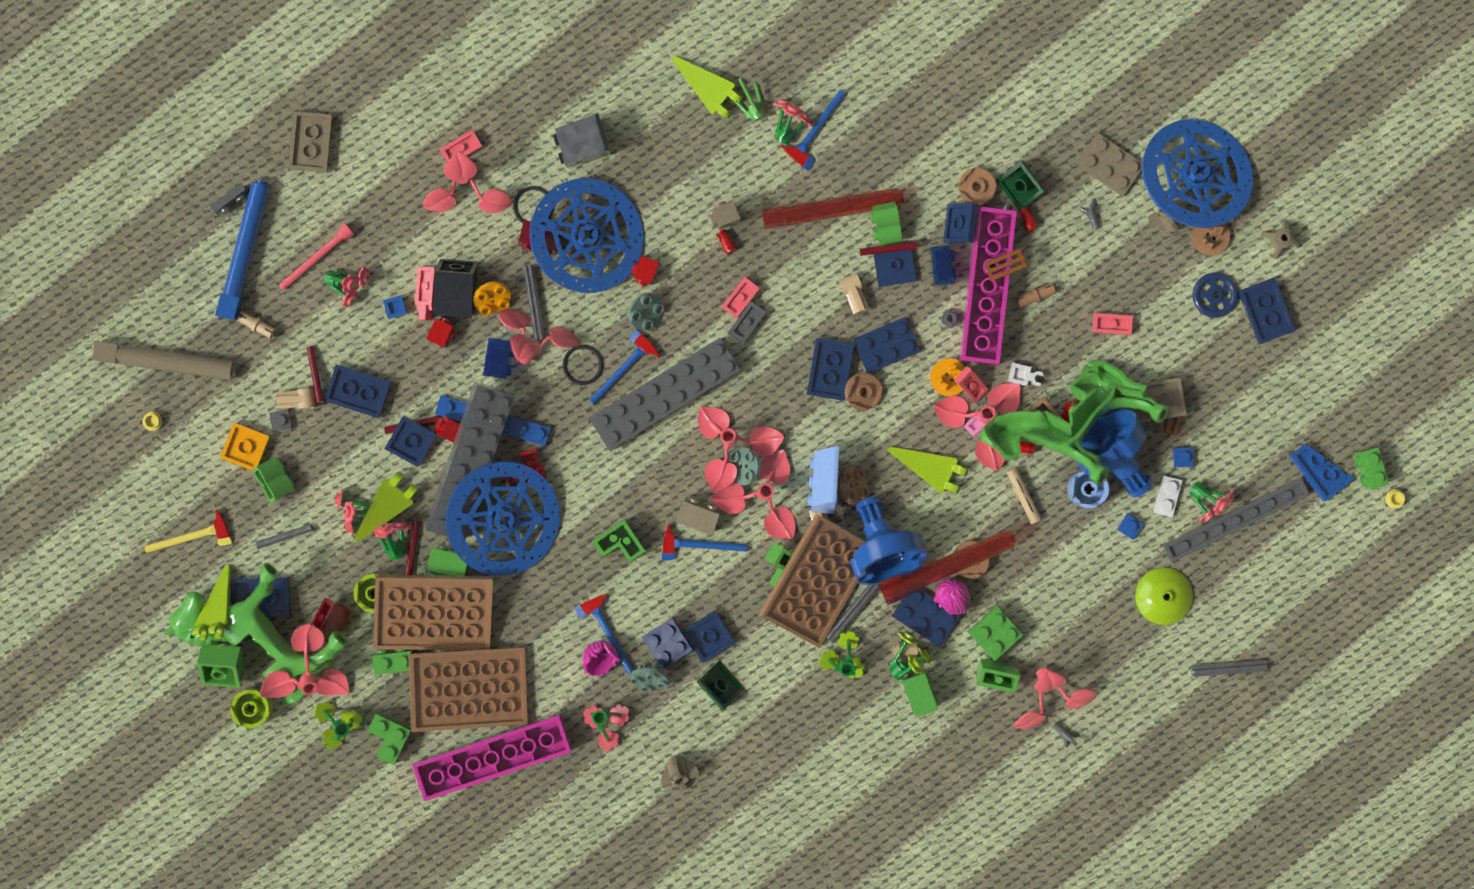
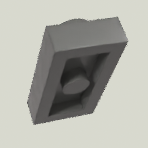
(235, 195)
(747, 322)

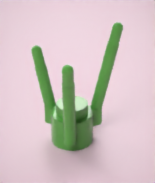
(756, 110)

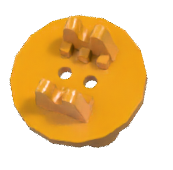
(491, 291)
(941, 382)

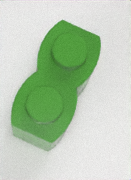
(887, 223)
(273, 479)

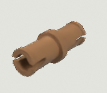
(1036, 295)

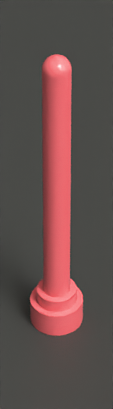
(344, 233)

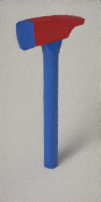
(798, 153)
(643, 347)
(672, 542)
(593, 606)

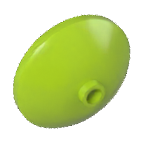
(1152, 589)

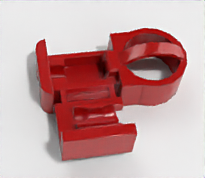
(532, 462)

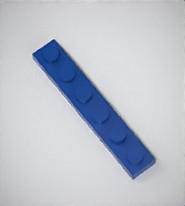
(513, 426)

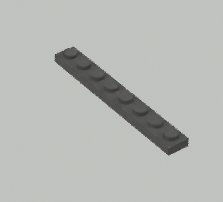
(1236, 520)

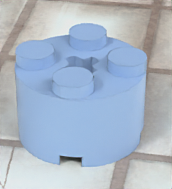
(1079, 495)

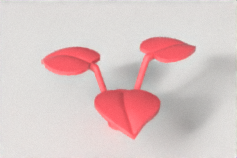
(460, 170)
(526, 348)
(953, 413)
(716, 421)
(774, 469)
(1048, 681)
(329, 683)

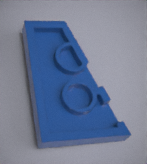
(1321, 474)

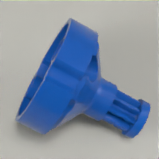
(1116, 441)
(885, 550)

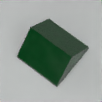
(1021, 185)
(720, 685)

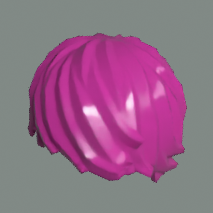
(953, 596)
(599, 658)

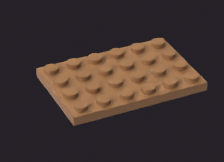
(814, 582)
(432, 612)
(467, 689)

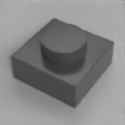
(280, 420)

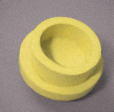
(152, 421)
(1395, 498)

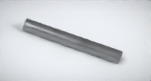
(284, 536)

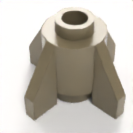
(1164, 221)
(1277, 243)
(678, 771)

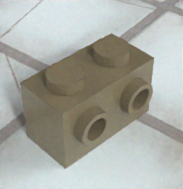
(724, 215)
(699, 515)

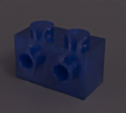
(941, 266)
(498, 359)

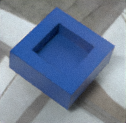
(395, 307)
(1183, 457)
(1129, 526)

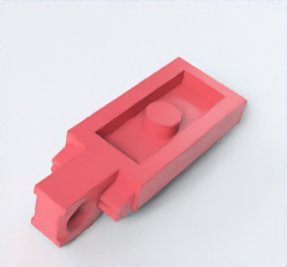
(425, 292)

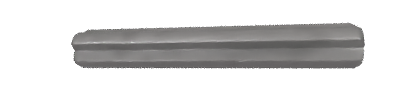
(534, 304)
(852, 612)
(1229, 668)

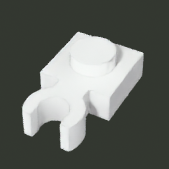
(1021, 375)

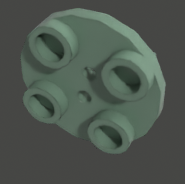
(650, 304)
(747, 465)
(649, 677)

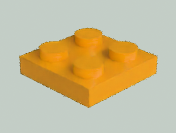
(245, 446)

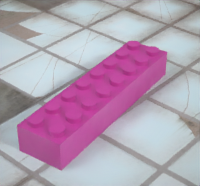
(987, 298)
(492, 757)

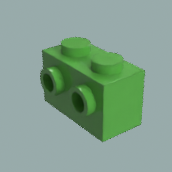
(1371, 468)
(446, 563)
(391, 662)
(997, 675)

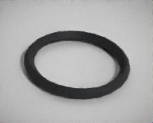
(520, 193)
(582, 382)

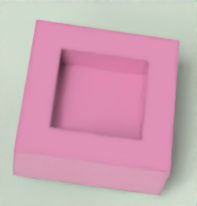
(974, 426)

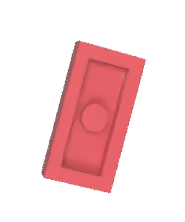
(465, 144)
(740, 297)
(1112, 324)
(971, 384)

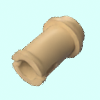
(909, 649)

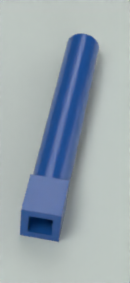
(230, 300)

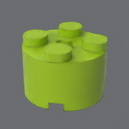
(363, 594)
(251, 719)

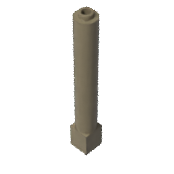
(164, 360)

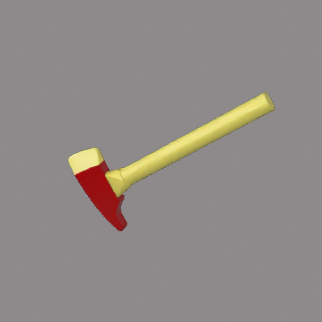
(218, 528)

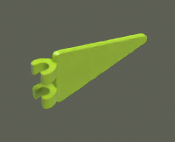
(708, 86)
(930, 467)
(386, 505)
(215, 609)

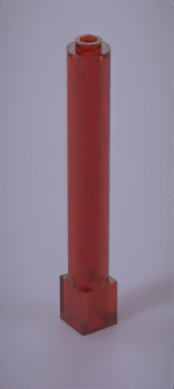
(827, 209)
(900, 586)

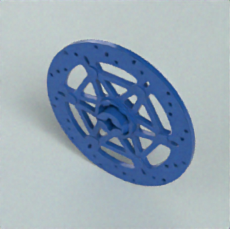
(1195, 182)
(541, 216)
(493, 515)

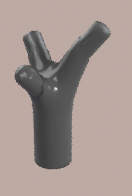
(1091, 214)
(1066, 735)

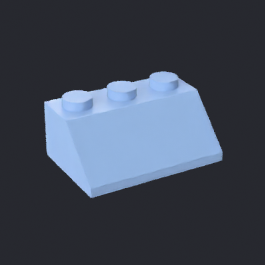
(824, 480)

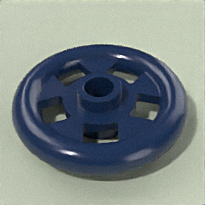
(1210, 279)

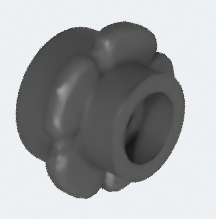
(945, 318)

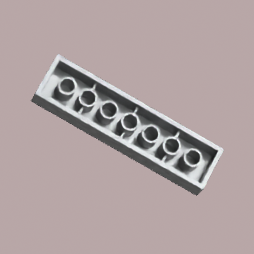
(664, 394)
(472, 448)

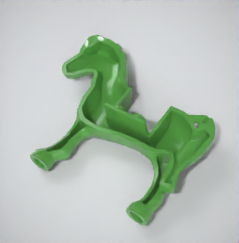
(1098, 391)
(247, 618)

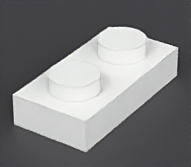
(1167, 496)

